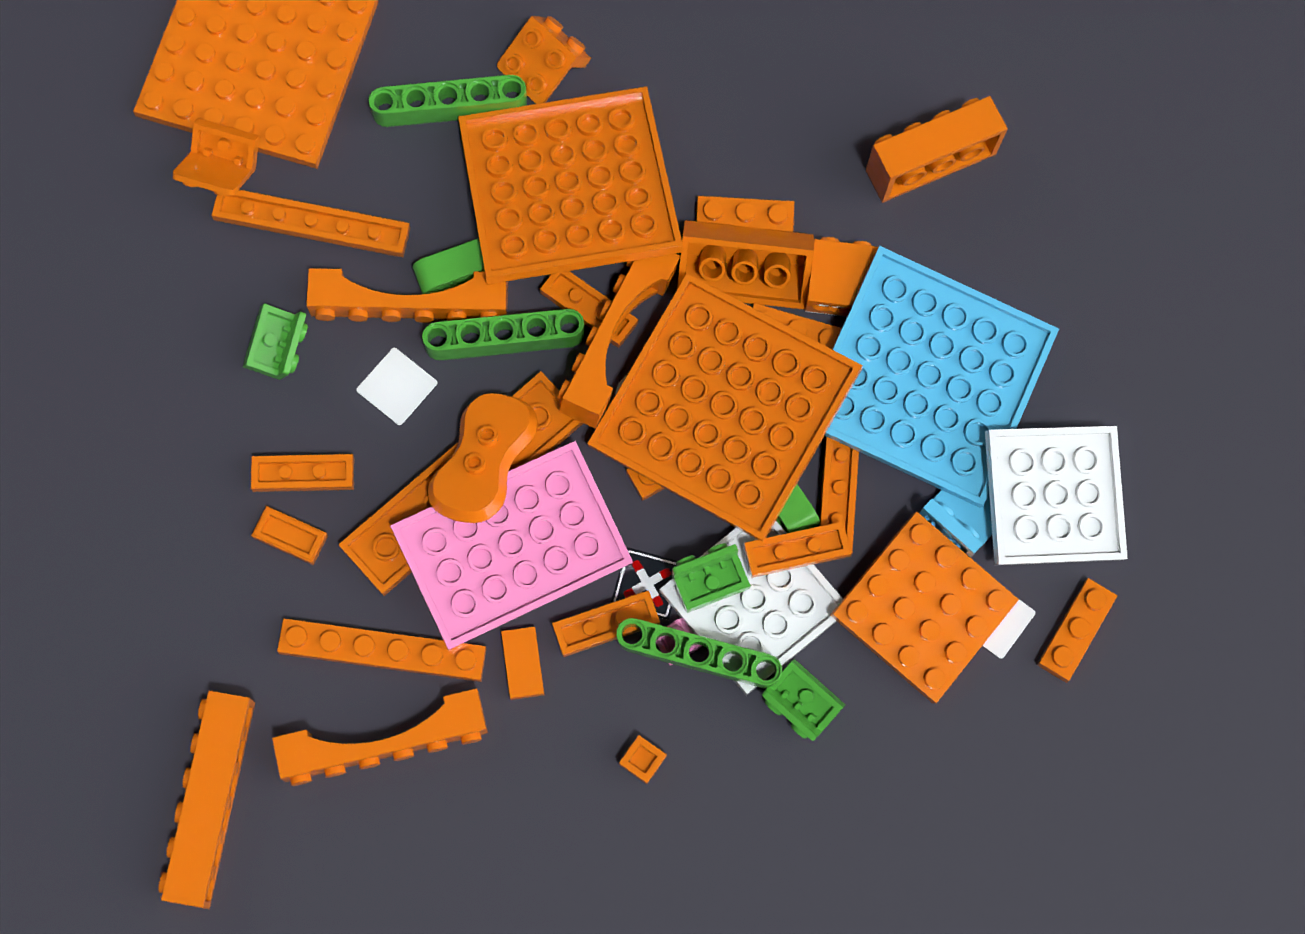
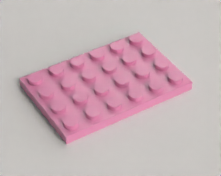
(534, 550)

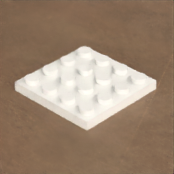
(1055, 495)
(772, 617)

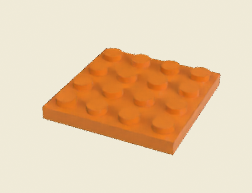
(924, 607)

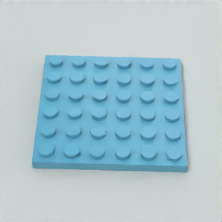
(935, 373)

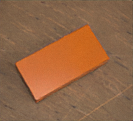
(289, 535)
(522, 663)

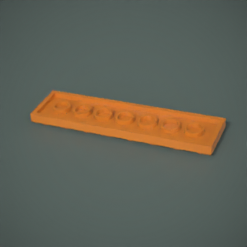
(373, 544)

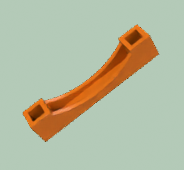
(336, 296)
(588, 392)
(303, 756)

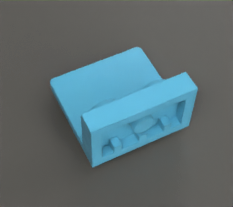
(960, 521)

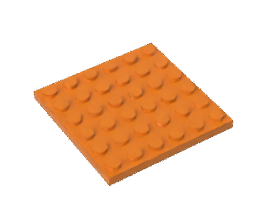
(258, 69)
(569, 185)
(725, 407)

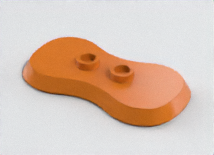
(474, 479)

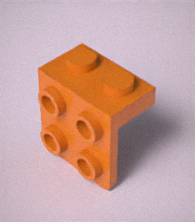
(542, 57)
(218, 158)

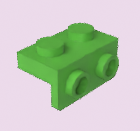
(275, 342)
(710, 577)
(803, 701)

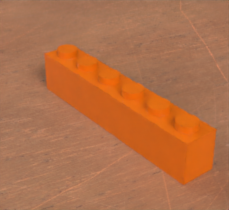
(207, 800)

